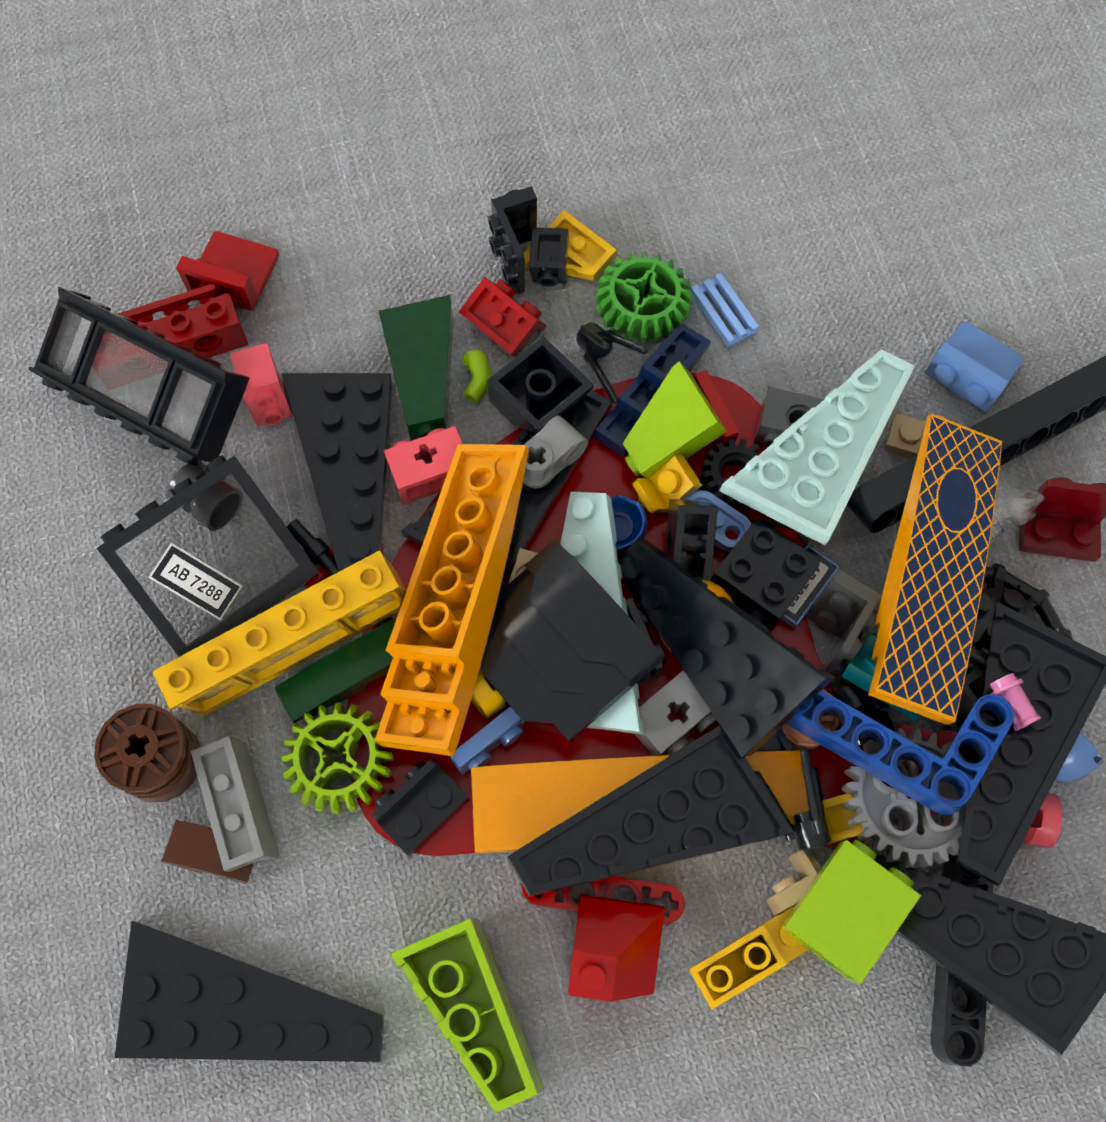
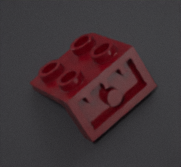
(1066, 521)

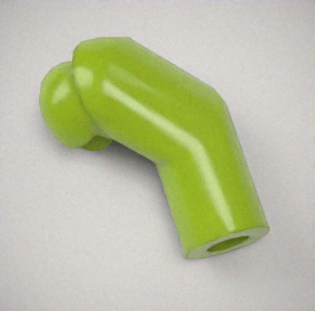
(480, 370)

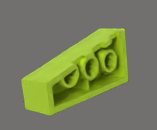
(473, 1010)

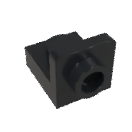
(549, 256)

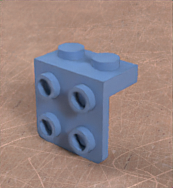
(974, 366)

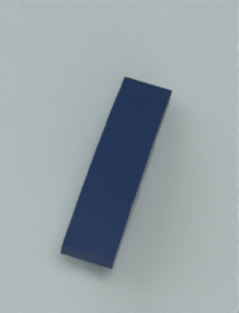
(682, 346)

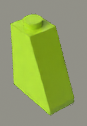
(672, 424)

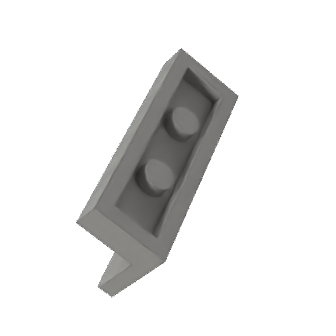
(234, 803)

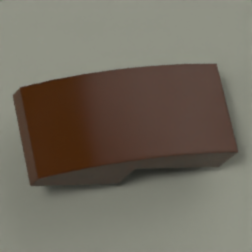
(196, 850)

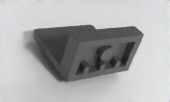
(846, 612)

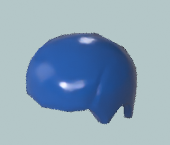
(630, 522)

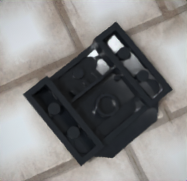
(563, 645)

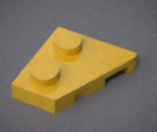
(587, 251)

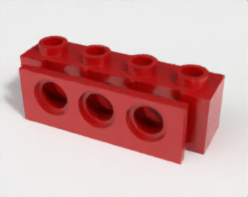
(187, 325)

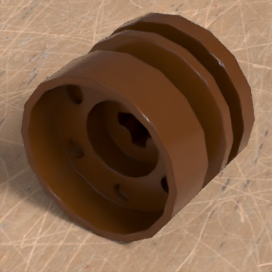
(168, 763)

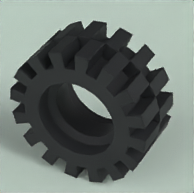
(720, 458)

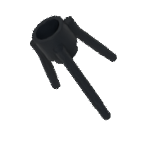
(598, 344)
(809, 826)

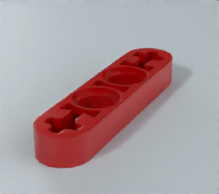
(604, 889)

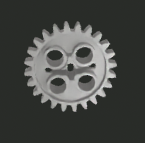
(875, 800)

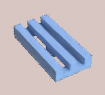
(710, 287)

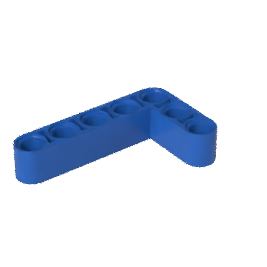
(894, 747)

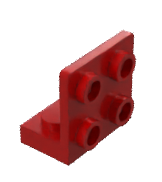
(233, 266)

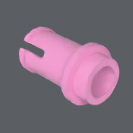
(1011, 690)

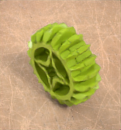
(348, 742)

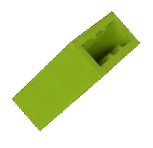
(851, 910)

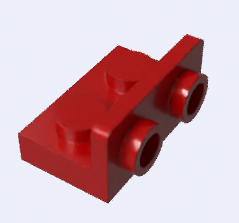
(501, 316)

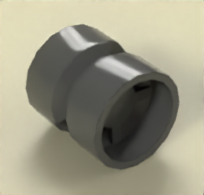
(214, 506)

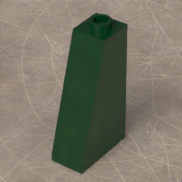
(420, 357)

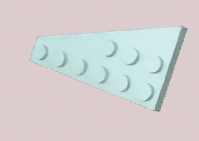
(820, 458)
(591, 540)

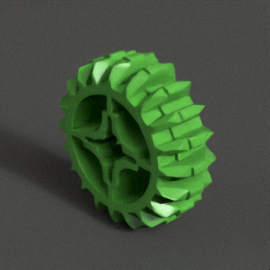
(629, 283)

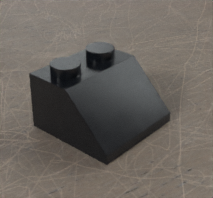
(537, 386)

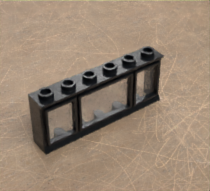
(139, 378)

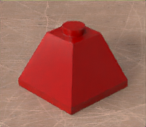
(615, 949)

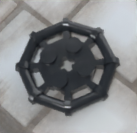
(1018, 597)

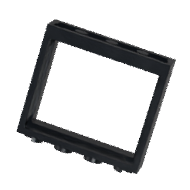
(182, 494)

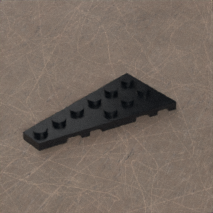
(1063, 686)
(1011, 954)
(215, 1007)

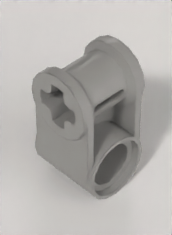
(552, 451)

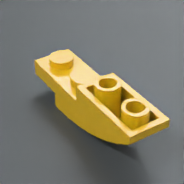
(746, 960)

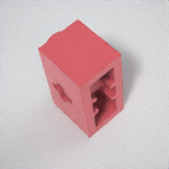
(265, 389)
(408, 466)

